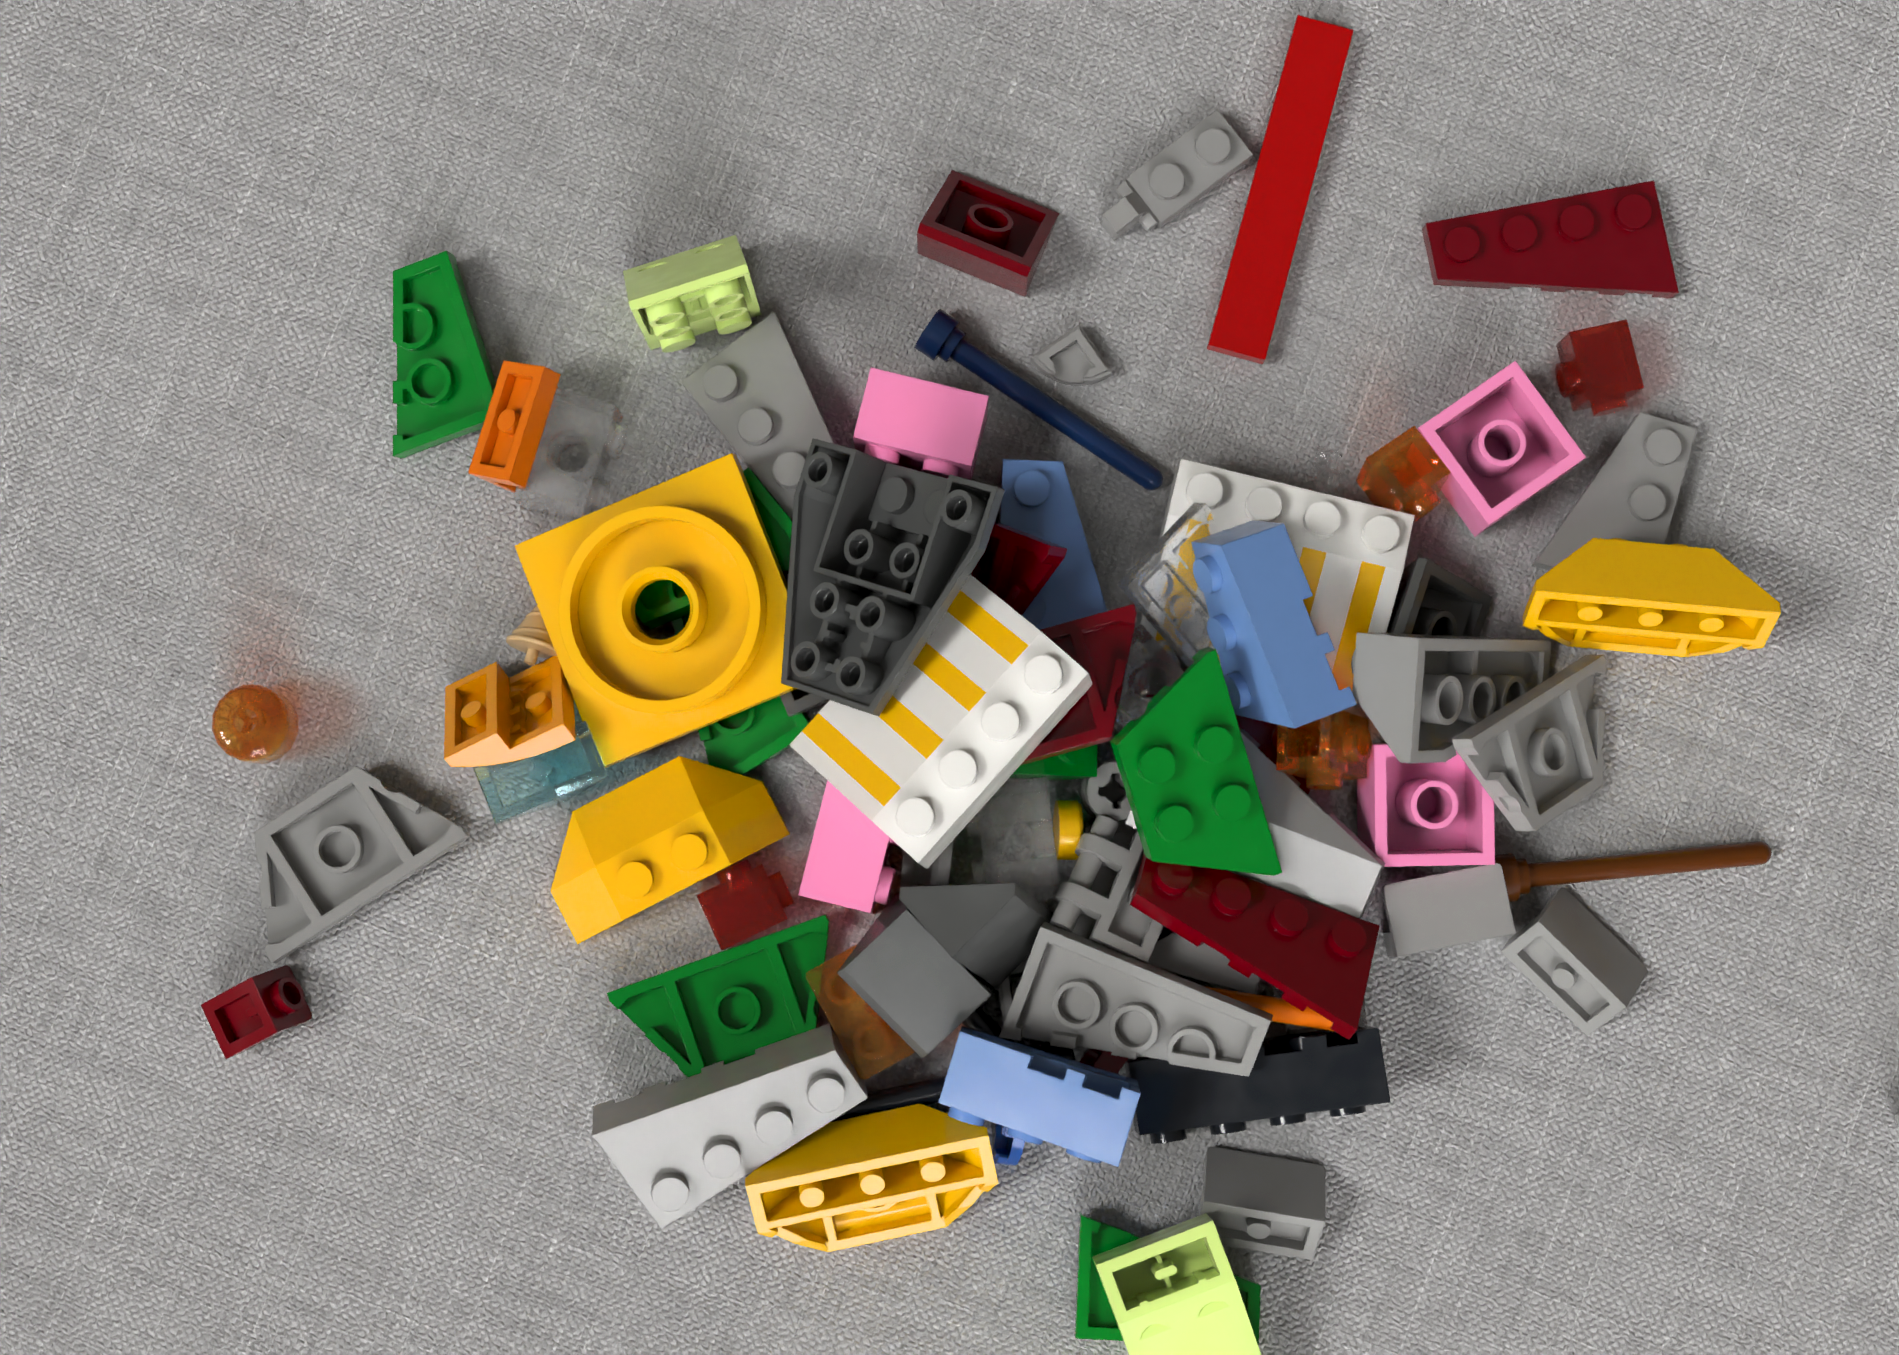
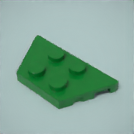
(1194, 778)
(731, 999)

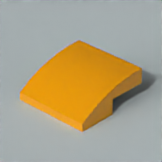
(507, 718)

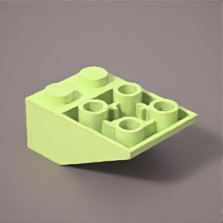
(692, 295)
(1177, 1293)

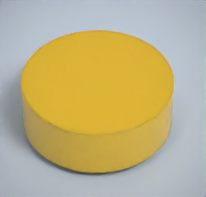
(1067, 828)

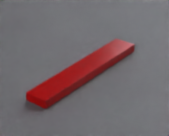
(1280, 189)

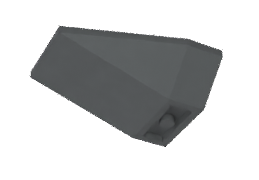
(874, 570)

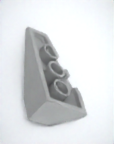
(1437, 686)
(1314, 848)

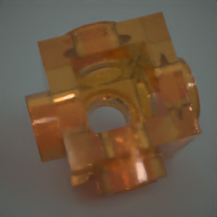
(1325, 750)

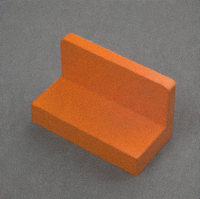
(514, 424)

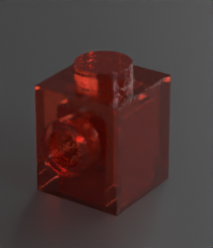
(1598, 368)
(745, 903)

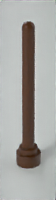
(1521, 876)

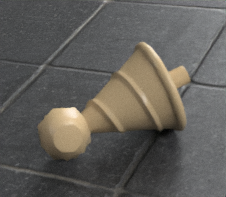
(532, 638)

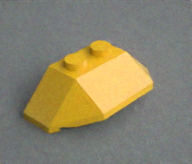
(1650, 601)
(658, 840)
(872, 1179)

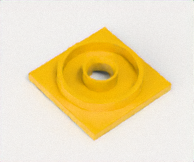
(726, 658)

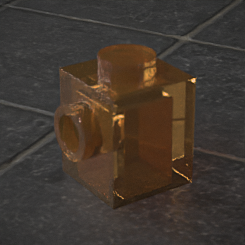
(1404, 475)

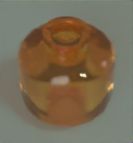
(274, 721)

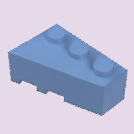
(1043, 505)
(1262, 626)
(1040, 1096)

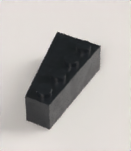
(1287, 1081)

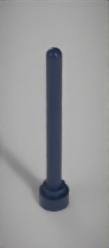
(947, 341)

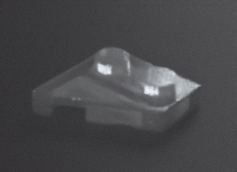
(1166, 588)

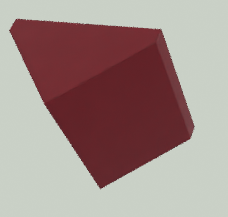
(986, 232)

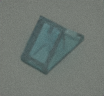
(544, 779)

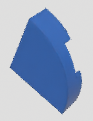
(1002, 1147)

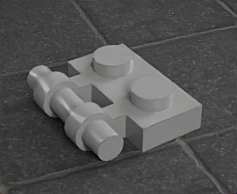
(1117, 923)

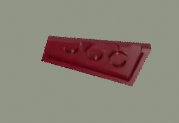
(1577, 242)
(1289, 941)

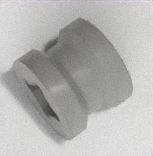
(1101, 793)
(935, 875)

